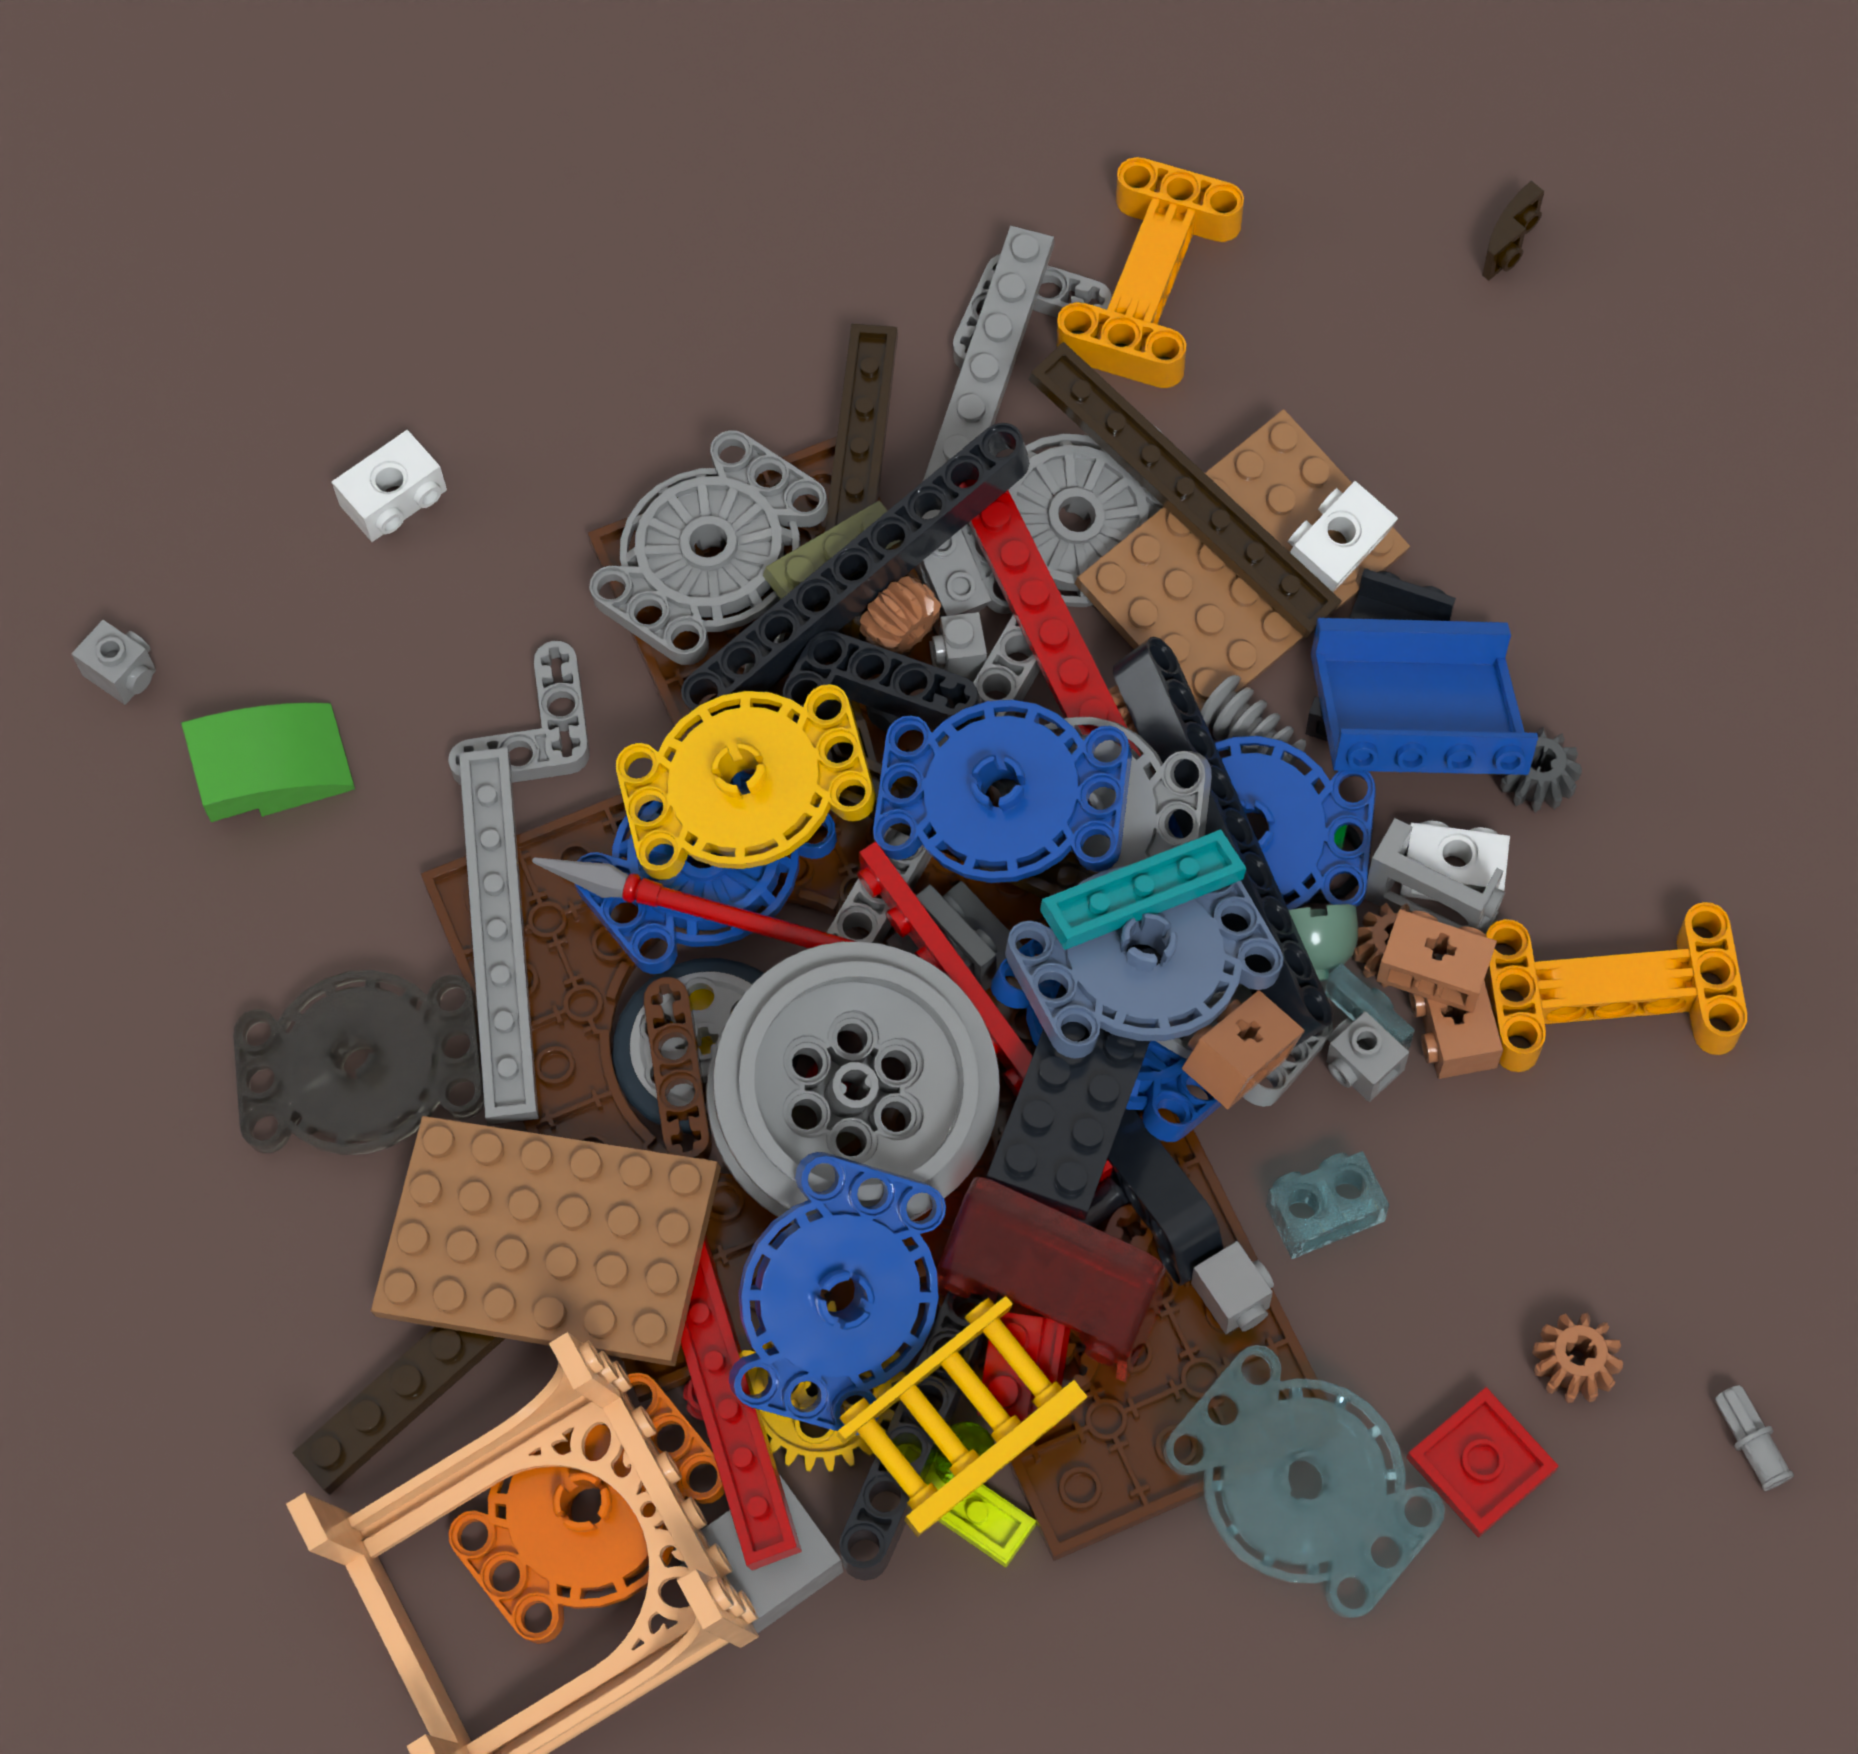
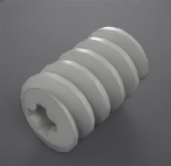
(1233, 717)

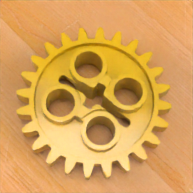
(787, 1431)

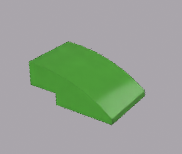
(267, 758)

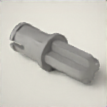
(1753, 1437)

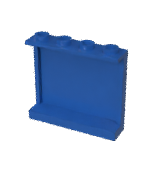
(1419, 697)

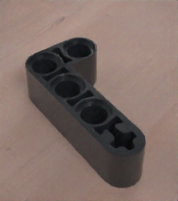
(890, 692)
(1164, 1199)

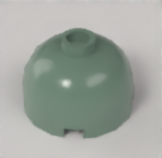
(1327, 936)

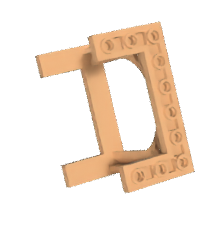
(577, 1398)

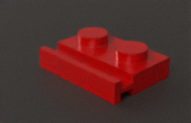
(1046, 1345)

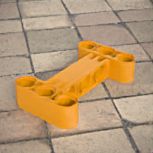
(1151, 271)
(1618, 986)

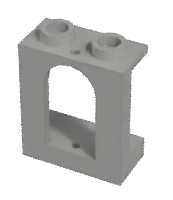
(1392, 865)

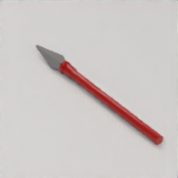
(609, 882)

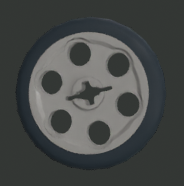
(631, 1044)

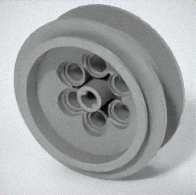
(898, 1011)

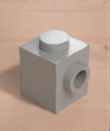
(115, 661)
(1365, 1056)
(1234, 1288)

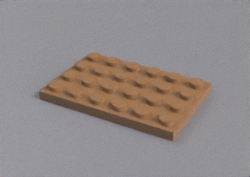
(1180, 591)
(547, 1239)

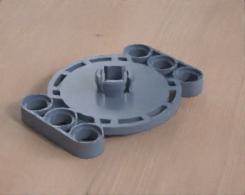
(1128, 989)

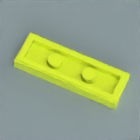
(982, 1517)

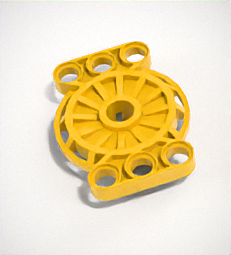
(784, 791)

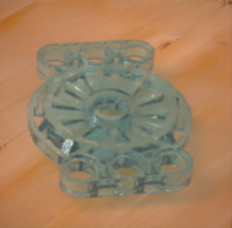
(1256, 1487)

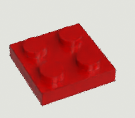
(1482, 1462)

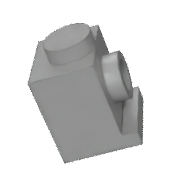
(959, 645)

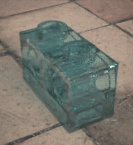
(1334, 1215)

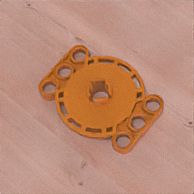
(570, 1554)

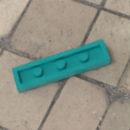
(1142, 888)

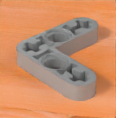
(1084, 289)
(546, 741)

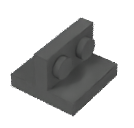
(967, 926)

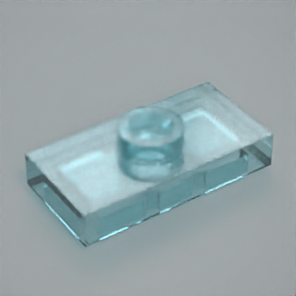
(1355, 998)

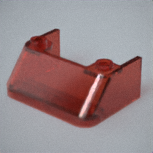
(1055, 1269)

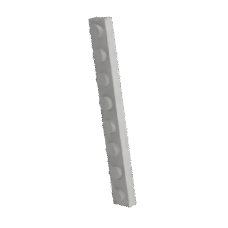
(993, 344)
(498, 937)

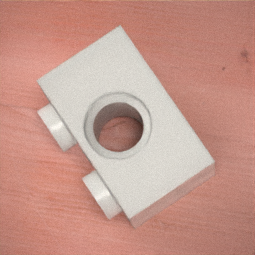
(397, 463)
(1354, 515)
(1479, 848)

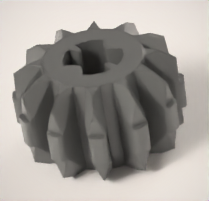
(1547, 786)

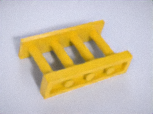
(967, 1466)

